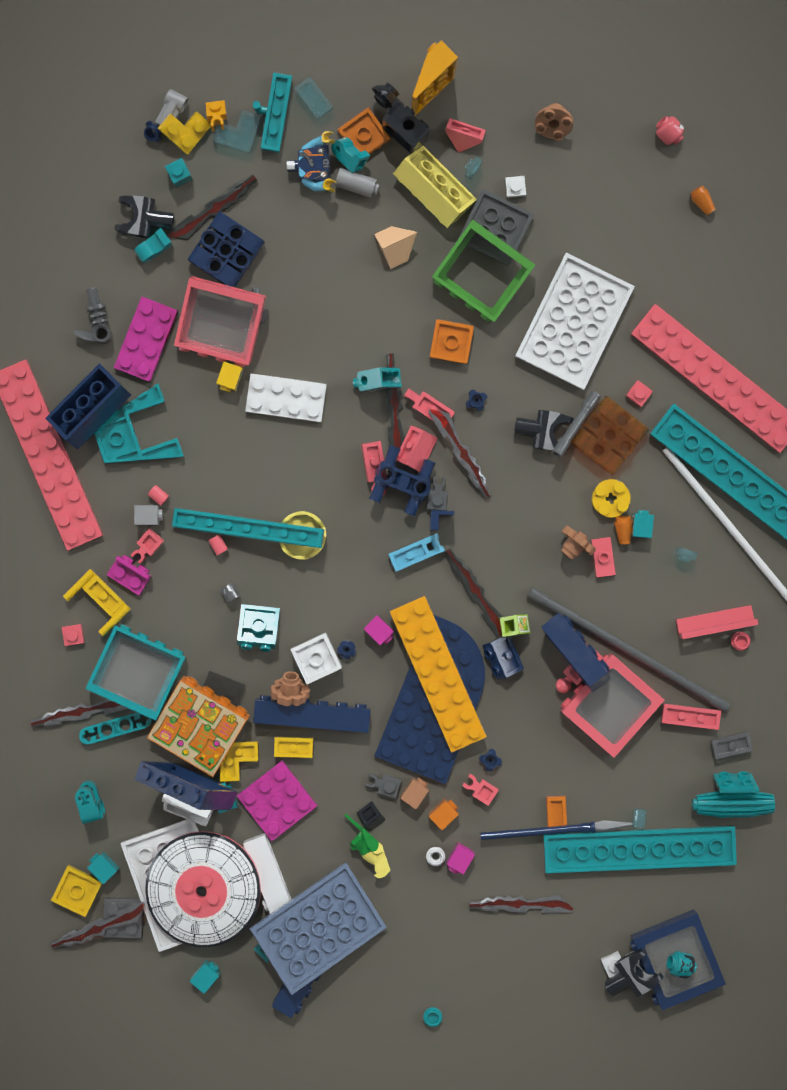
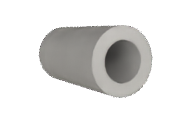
(356, 183)

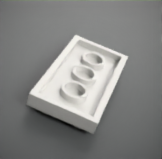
(286, 398)

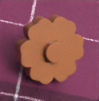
(576, 543)
(290, 690)

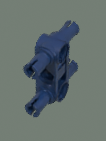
(402, 480)

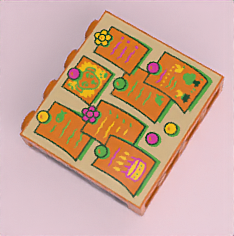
(198, 725)

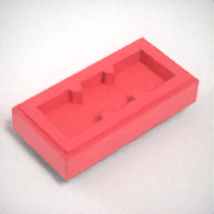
(603, 557)

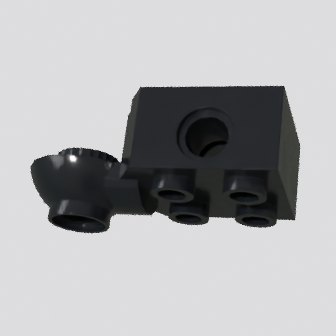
(400, 118)

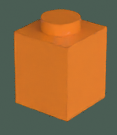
(444, 813)

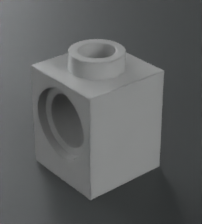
(147, 515)

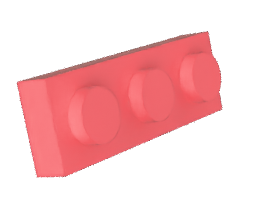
(690, 716)

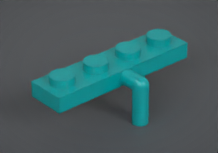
(275, 112)

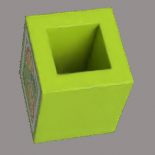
(515, 625)

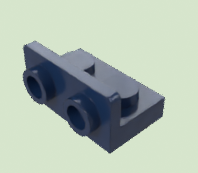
(502, 657)

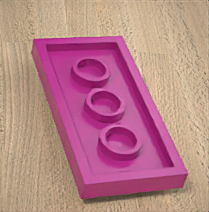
(145, 339)

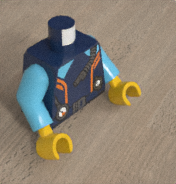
(314, 164)

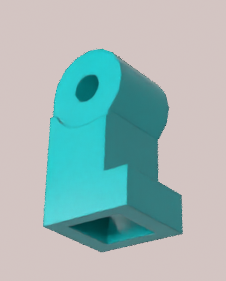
(349, 154)
(153, 246)

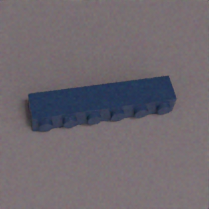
(313, 715)

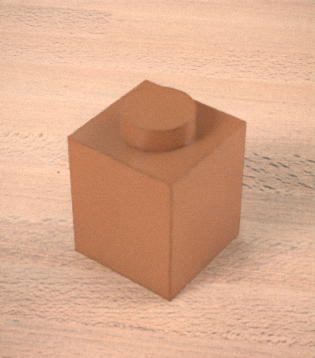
(415, 792)

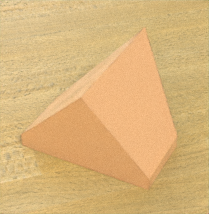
(396, 245)

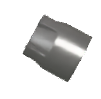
(230, 592)

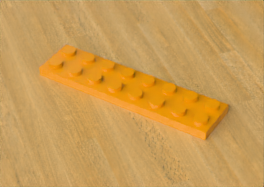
(438, 674)

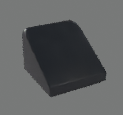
(371, 816)

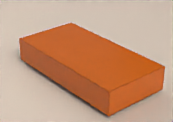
(556, 811)

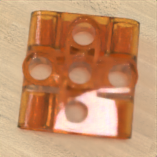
(610, 411)

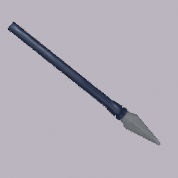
(601, 826)

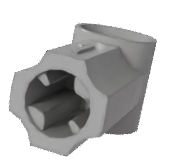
(173, 104)

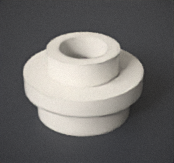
(435, 862)

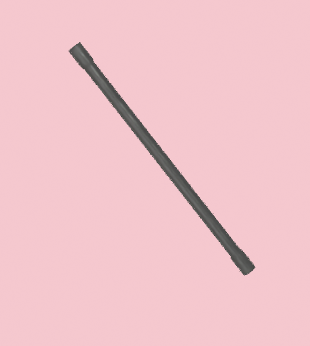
(713, 699)

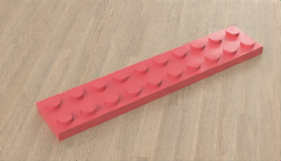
(714, 376)
(47, 456)

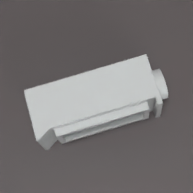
(186, 811)

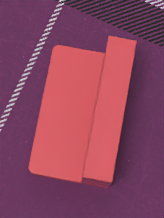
(416, 448)

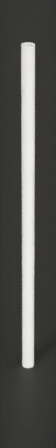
(726, 522)

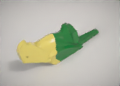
(370, 850)

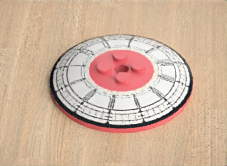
(220, 868)

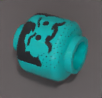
(681, 964)

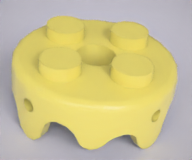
(308, 520)

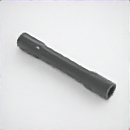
(587, 407)

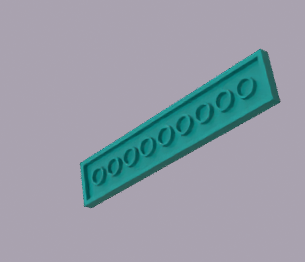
(723, 467)
(640, 849)

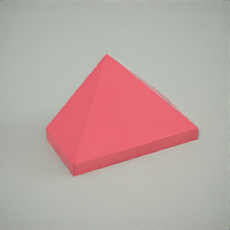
(463, 135)

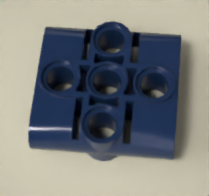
(226, 226)

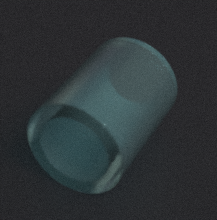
(639, 818)

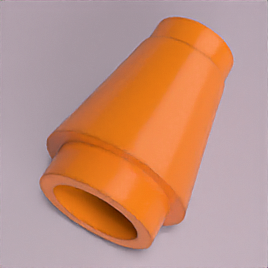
(702, 199)
(623, 529)

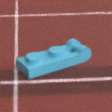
(415, 552)

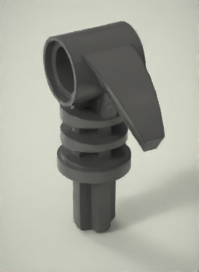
(99, 321)

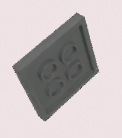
(500, 218)

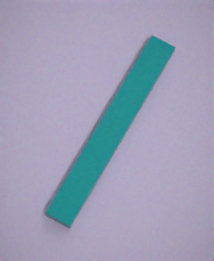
(248, 528)

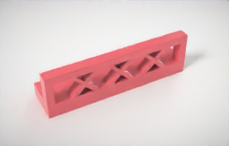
(715, 622)

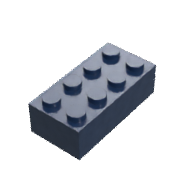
(88, 406)
(575, 651)

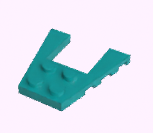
(118, 438)

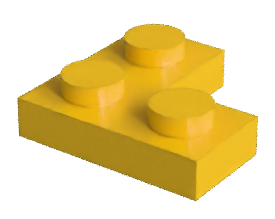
(185, 135)
(238, 753)

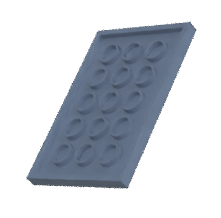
(318, 928)

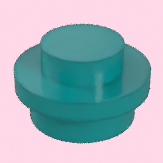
(432, 1016)

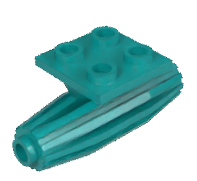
(736, 798)

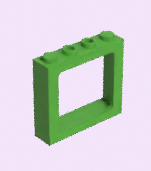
(458, 292)

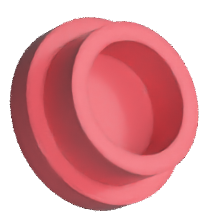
(740, 641)

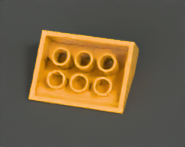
(435, 75)

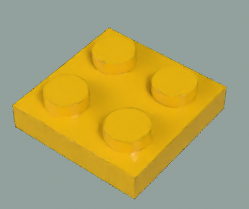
(76, 890)

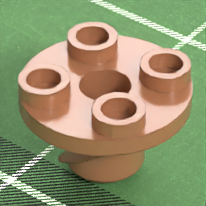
(554, 122)

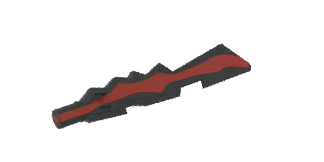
(191, 224)
(393, 405)
(475, 592)

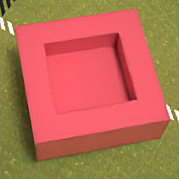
(639, 393)
(73, 635)

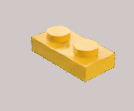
(293, 747)

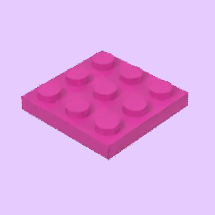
(277, 800)

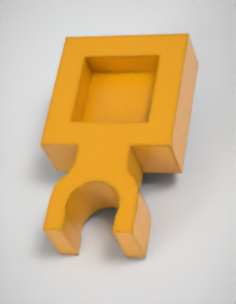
(216, 113)

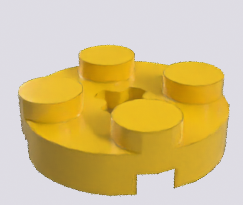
(602, 491)

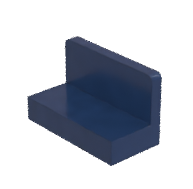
(434, 518)

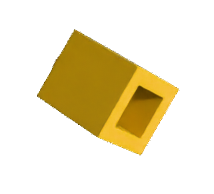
(229, 377)

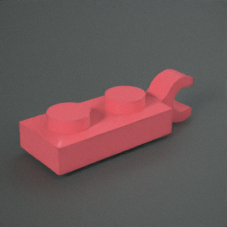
(425, 402)

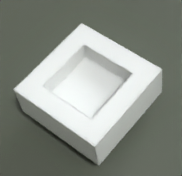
(515, 186)
(608, 963)

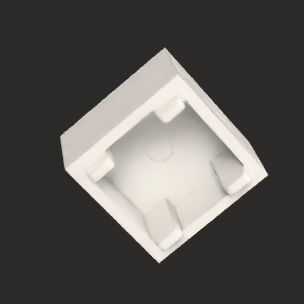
(316, 658)

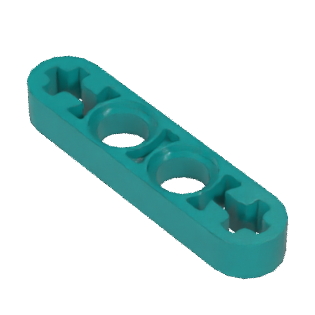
(116, 729)

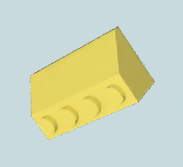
(434, 186)

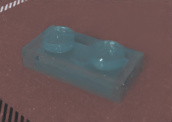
(313, 98)

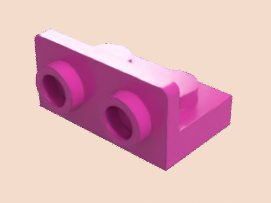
(129, 575)

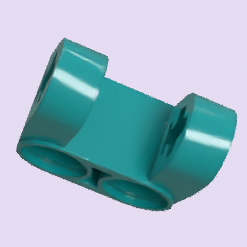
(90, 807)

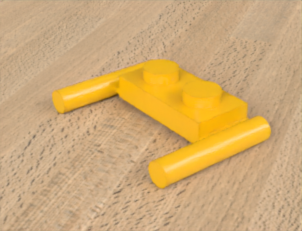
(103, 595)

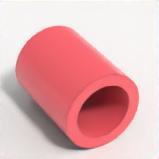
(158, 495)
(218, 544)

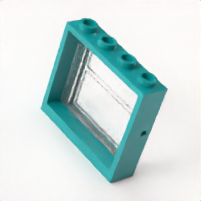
(136, 672)

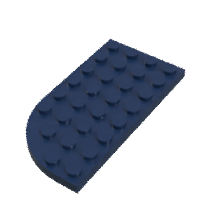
(412, 732)

